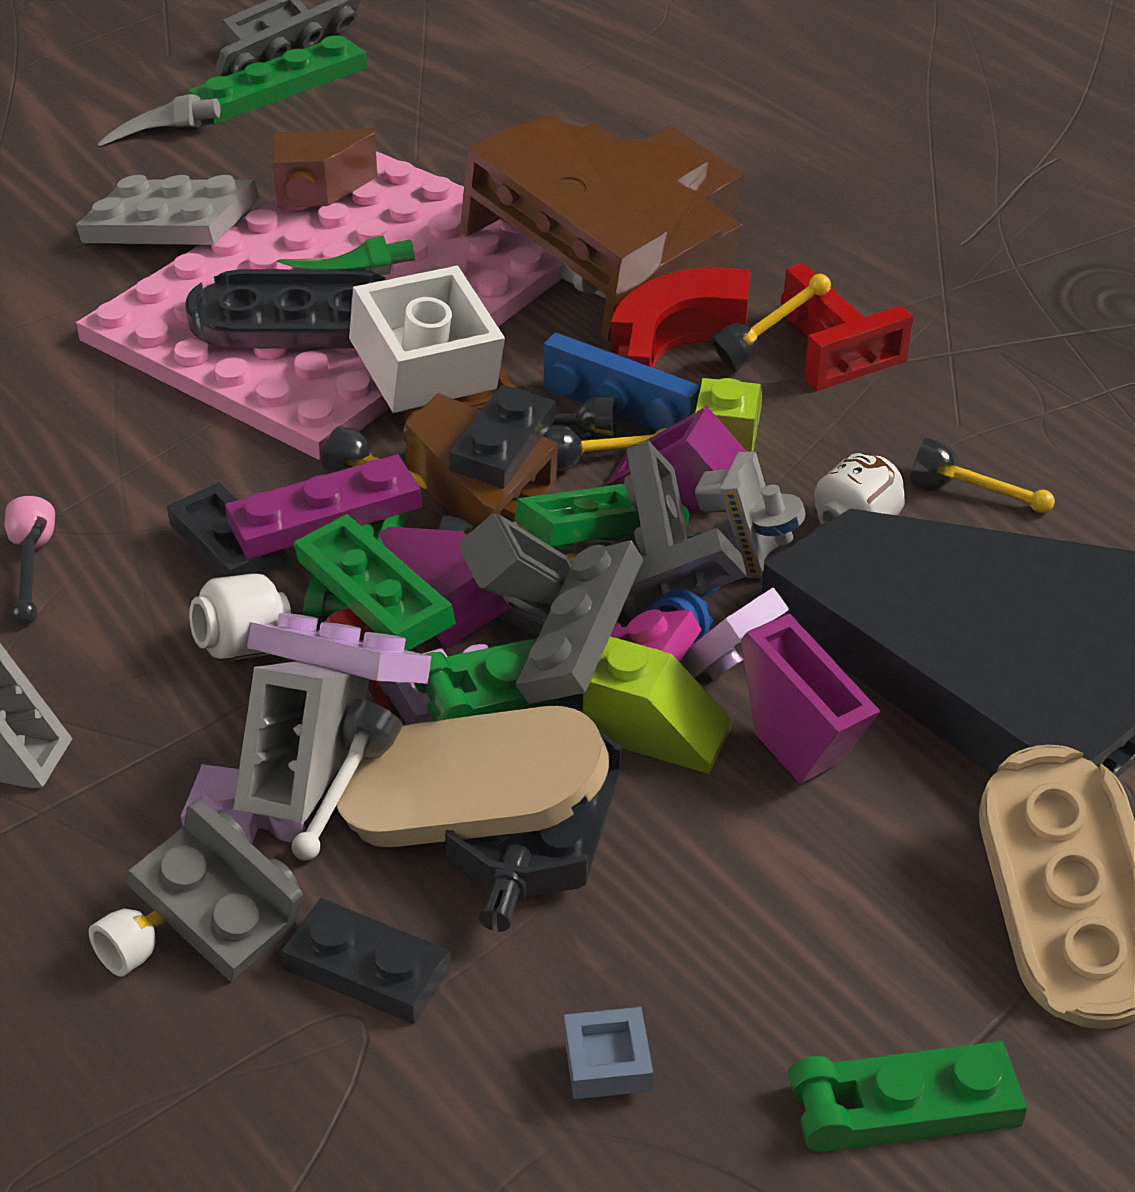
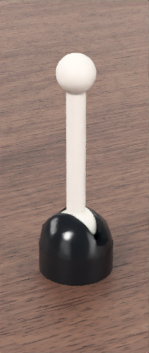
(367, 733)

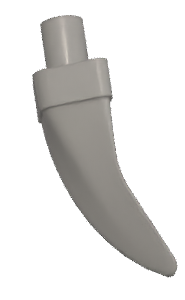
(182, 112)

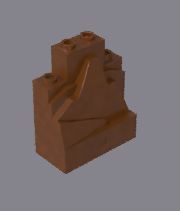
(606, 203)

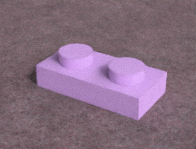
(721, 646)

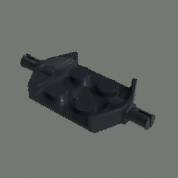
(539, 859)

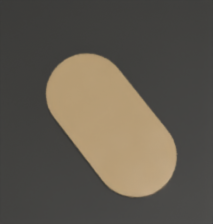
(476, 777)
(1065, 881)

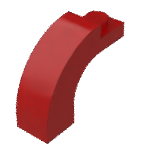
(678, 311)

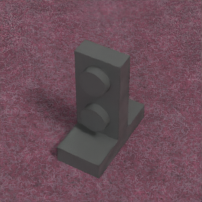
(667, 552)

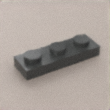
(580, 622)

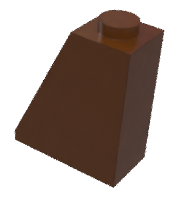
(431, 436)

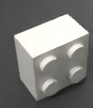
(425, 337)

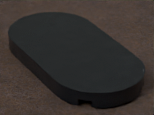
(276, 308)

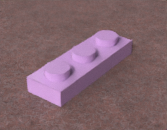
(339, 648)

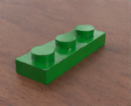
(374, 582)

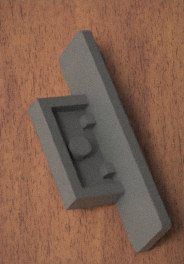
(277, 27)

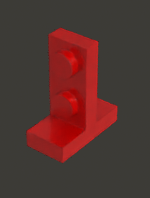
(840, 338)

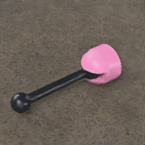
(21, 530)

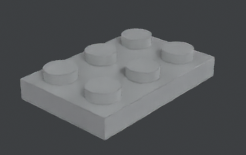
(168, 210)

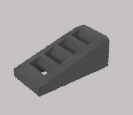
(514, 561)

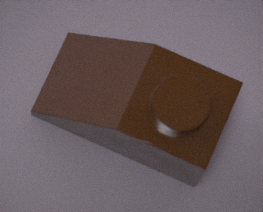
(322, 165)

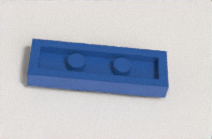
(641, 392)

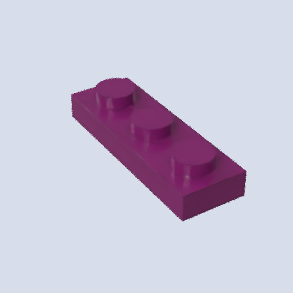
(286, 514)

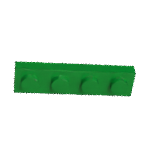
(282, 77)

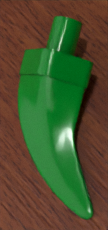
(371, 256)

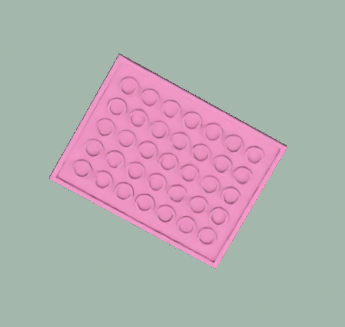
(306, 391)

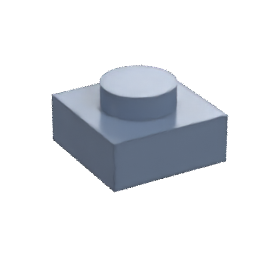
(608, 1053)

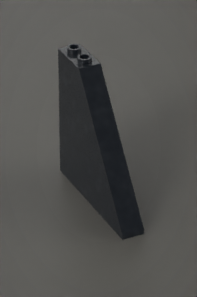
(974, 630)

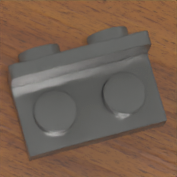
(218, 890)

